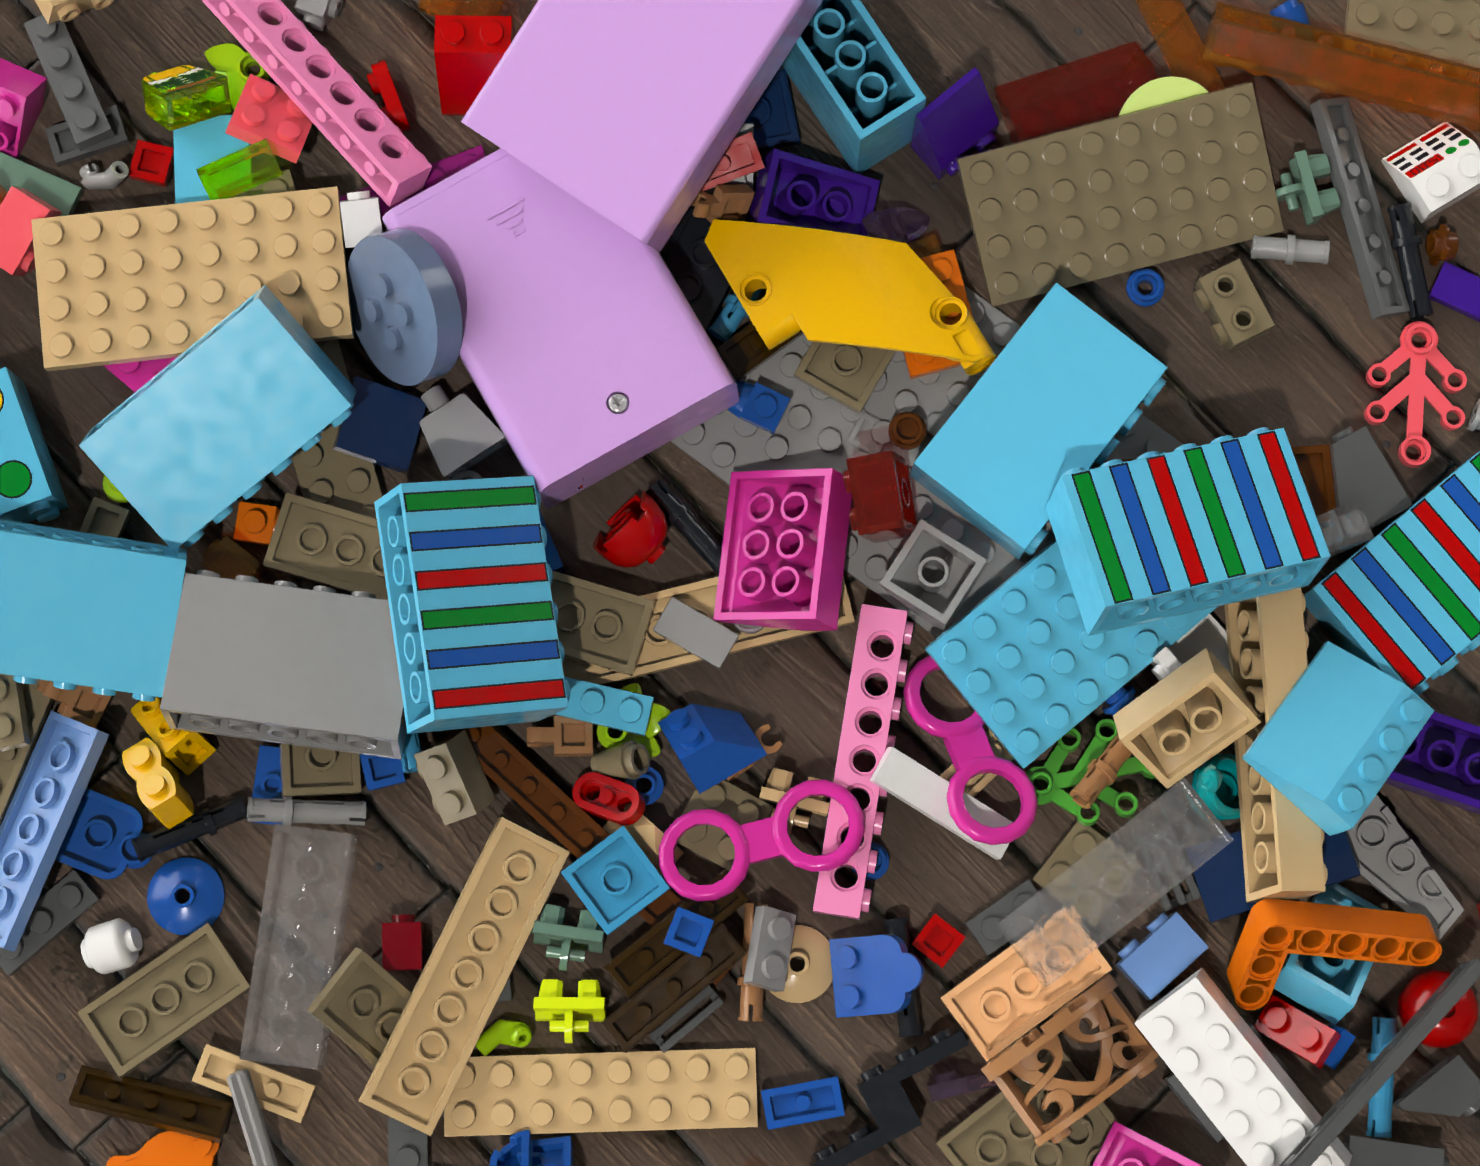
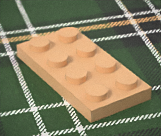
(1008, 1000)

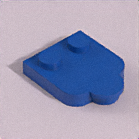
(102, 837)
(873, 975)

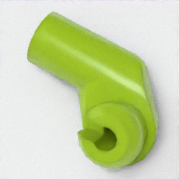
(505, 1033)

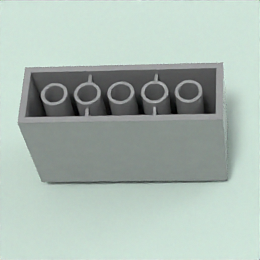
(285, 666)

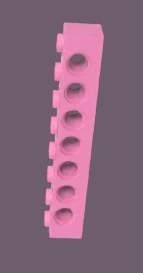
(326, 95)
(873, 625)

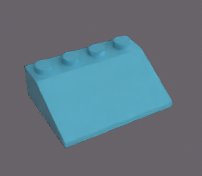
(1337, 737)

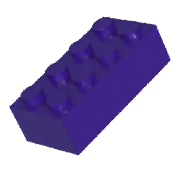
(1443, 763)

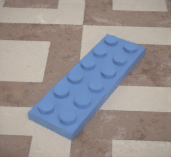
(41, 816)

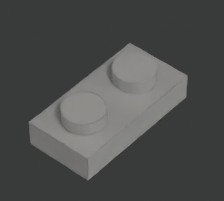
(769, 948)

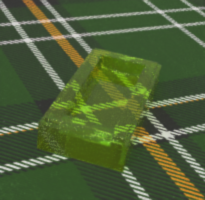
(239, 171)

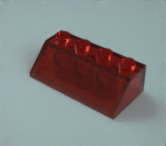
(1073, 92)

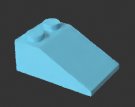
(1326, 983)

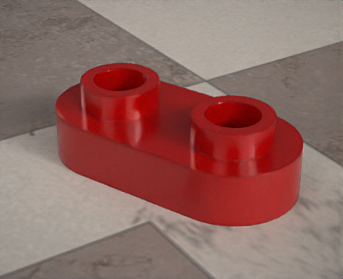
(382, 83)
(612, 798)

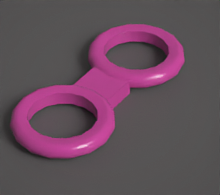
(970, 756)
(761, 840)

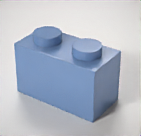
(1160, 955)

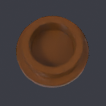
(907, 430)

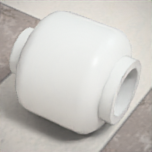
(111, 946)

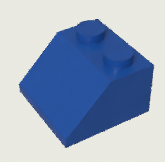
(711, 743)

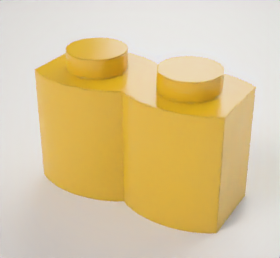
(157, 783)

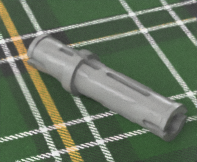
(306, 811)

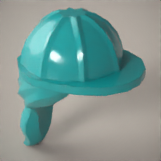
(1218, 786)

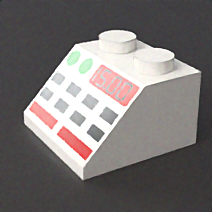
(1435, 170)

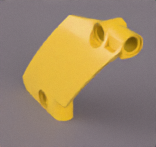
(844, 291)

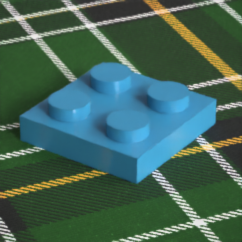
(615, 880)

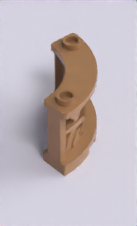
(1097, 1006)

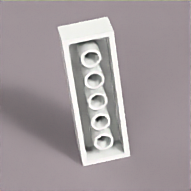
(1232, 1074)

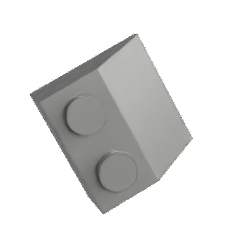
(933, 575)

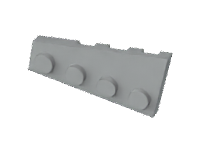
(1399, 870)

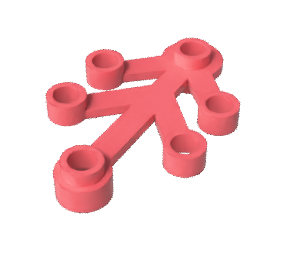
(1416, 387)

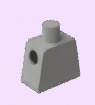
(458, 432)

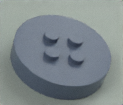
(404, 306)

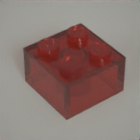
(880, 496)

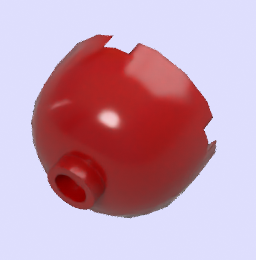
(634, 533)
(1456, 1023)

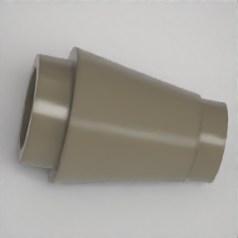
(622, 761)

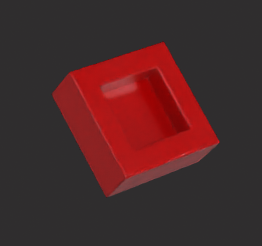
(152, 163)
(938, 940)

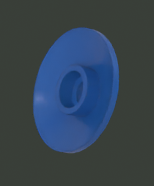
(205, 899)

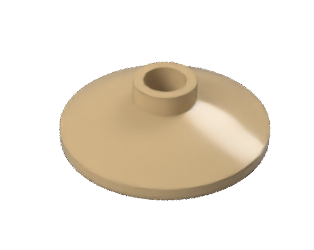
(817, 973)

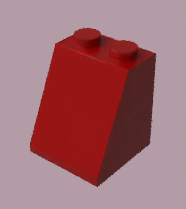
(467, 55)

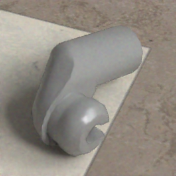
(110, 179)

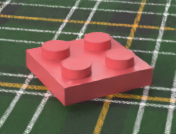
(269, 114)

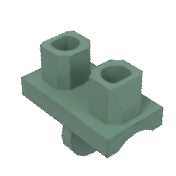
(1312, 202)
(565, 941)

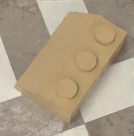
(1185, 719)

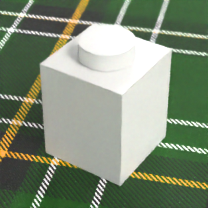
(360, 217)

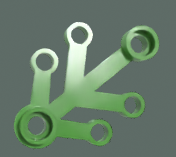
(1068, 779)

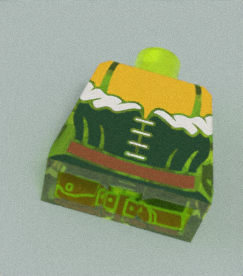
(185, 96)

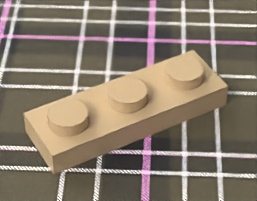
(274, 1089)

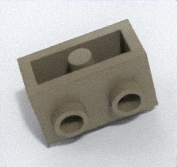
(1232, 306)
(454, 777)

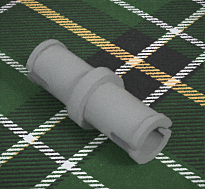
(1290, 249)

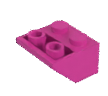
(20, 105)

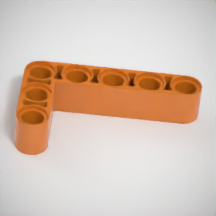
(1323, 931)

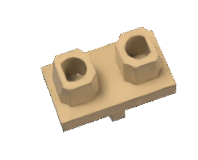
(777, 787)

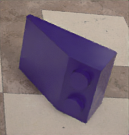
(955, 125)
(811, 195)

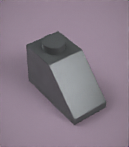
(1444, 1090)

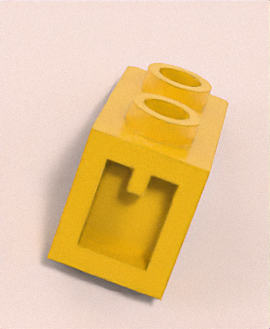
(181, 747)

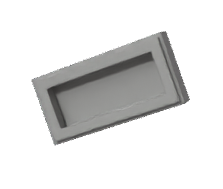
(695, 633)

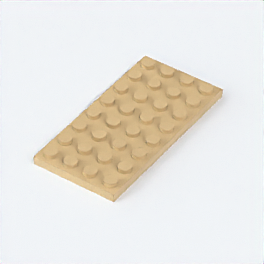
(168, 274)

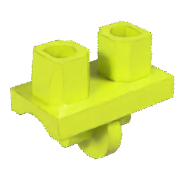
(569, 1013)

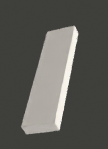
(928, 794)

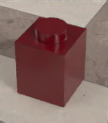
(403, 943)

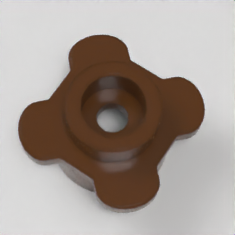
(1441, 245)

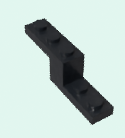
(889, 1101)

